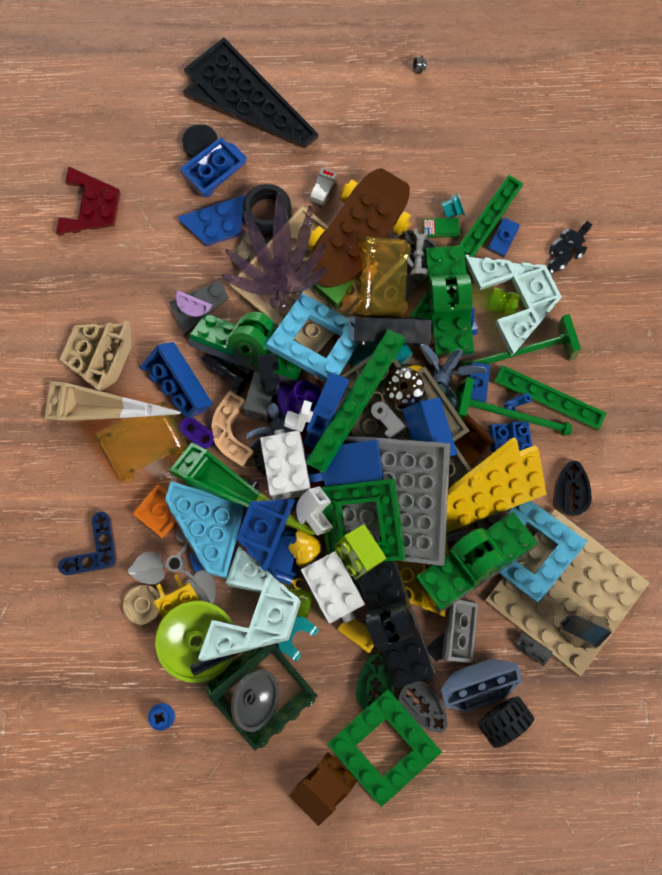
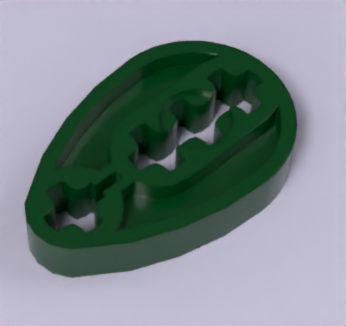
(367, 674)

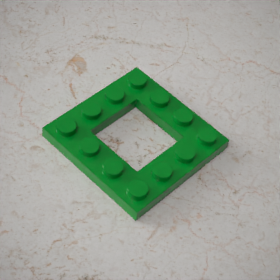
(385, 496)
(422, 754)

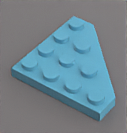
(207, 524)

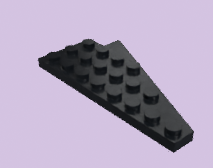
(237, 89)

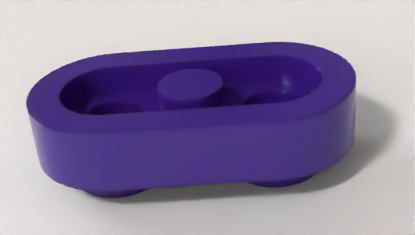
(197, 433)

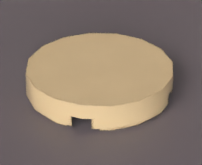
(140, 605)

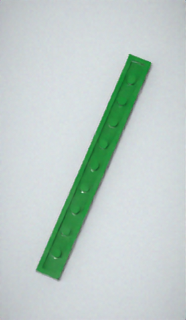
(480, 230)

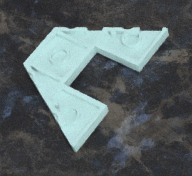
(535, 290)
(271, 619)

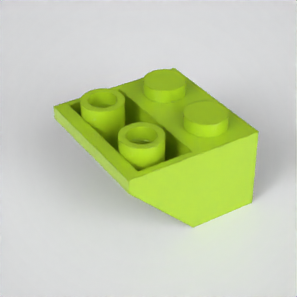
(359, 552)

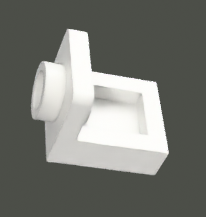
(297, 421)

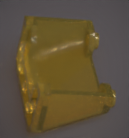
(383, 277)
(140, 442)

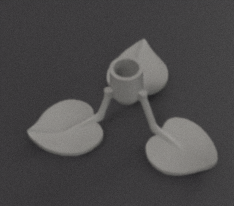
(149, 570)

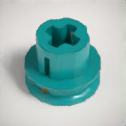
(453, 206)

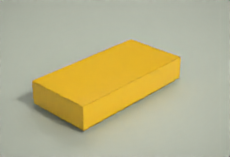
(357, 633)

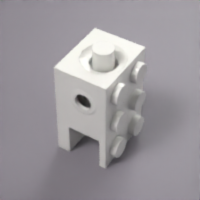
(285, 464)
(333, 588)

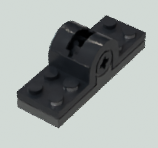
(394, 625)

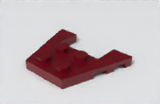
(97, 205)

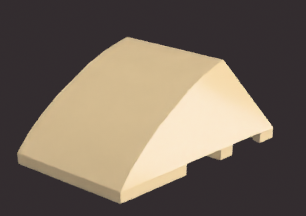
(98, 352)

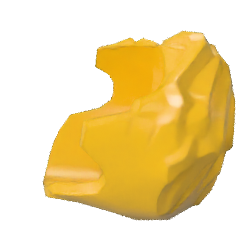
(305, 548)

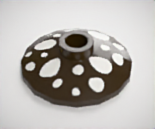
(411, 394)

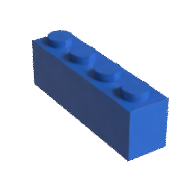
(177, 379)

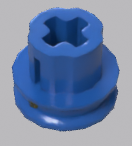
(168, 715)

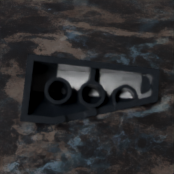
(585, 630)

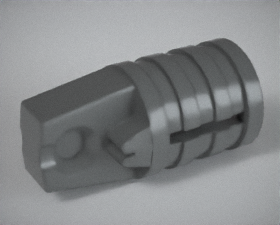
(533, 649)

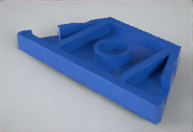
(216, 221)
(264, 528)

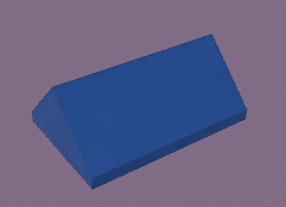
(429, 423)

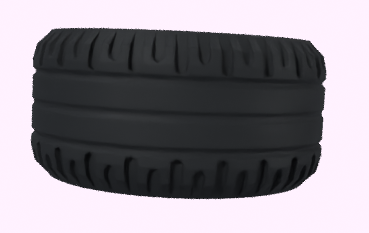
(261, 192)

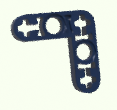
(96, 556)

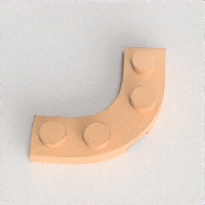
(222, 430)

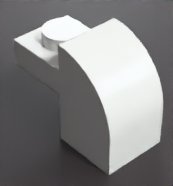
(310, 510)

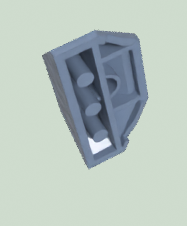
(480, 685)

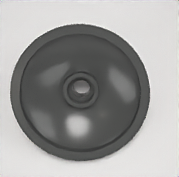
(254, 700)

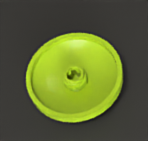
(182, 638)

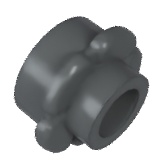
(419, 64)

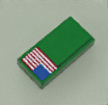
(441, 227)

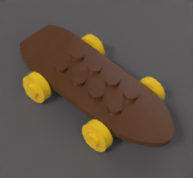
(368, 211)

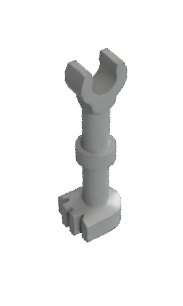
(418, 272)

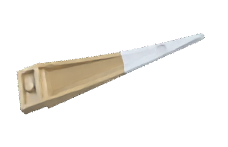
(77, 403)

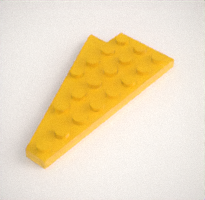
(496, 485)

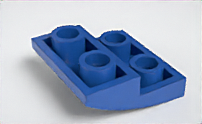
(504, 432)

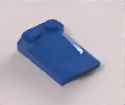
(213, 167)

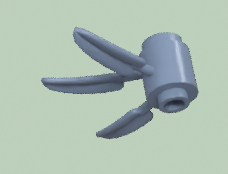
(444, 373)
(276, 424)

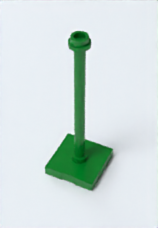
(567, 338)
(464, 398)

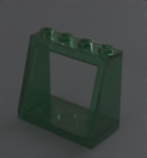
(242, 666)

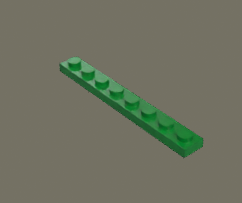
(356, 401)

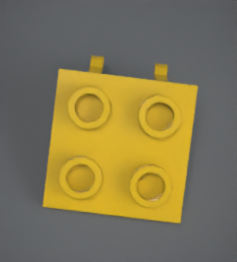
(181, 595)

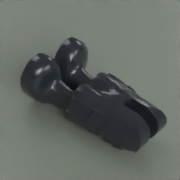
(223, 368)

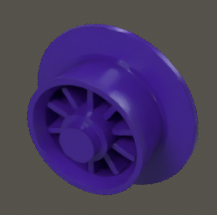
(292, 398)

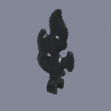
(568, 241)

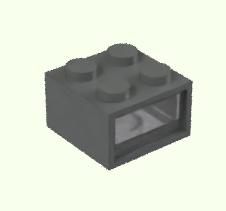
(256, 402)

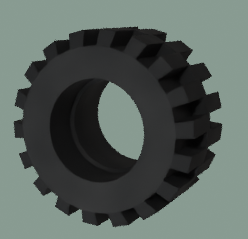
(506, 722)

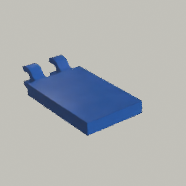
(352, 464)

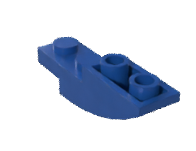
(325, 408)

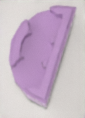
(191, 306)

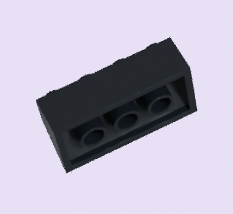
(373, 328)

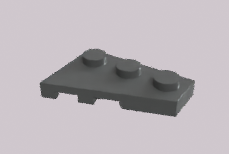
(212, 294)

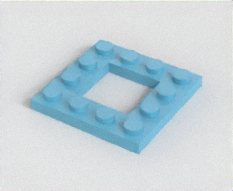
(283, 341)
(568, 548)

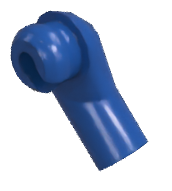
(517, 401)

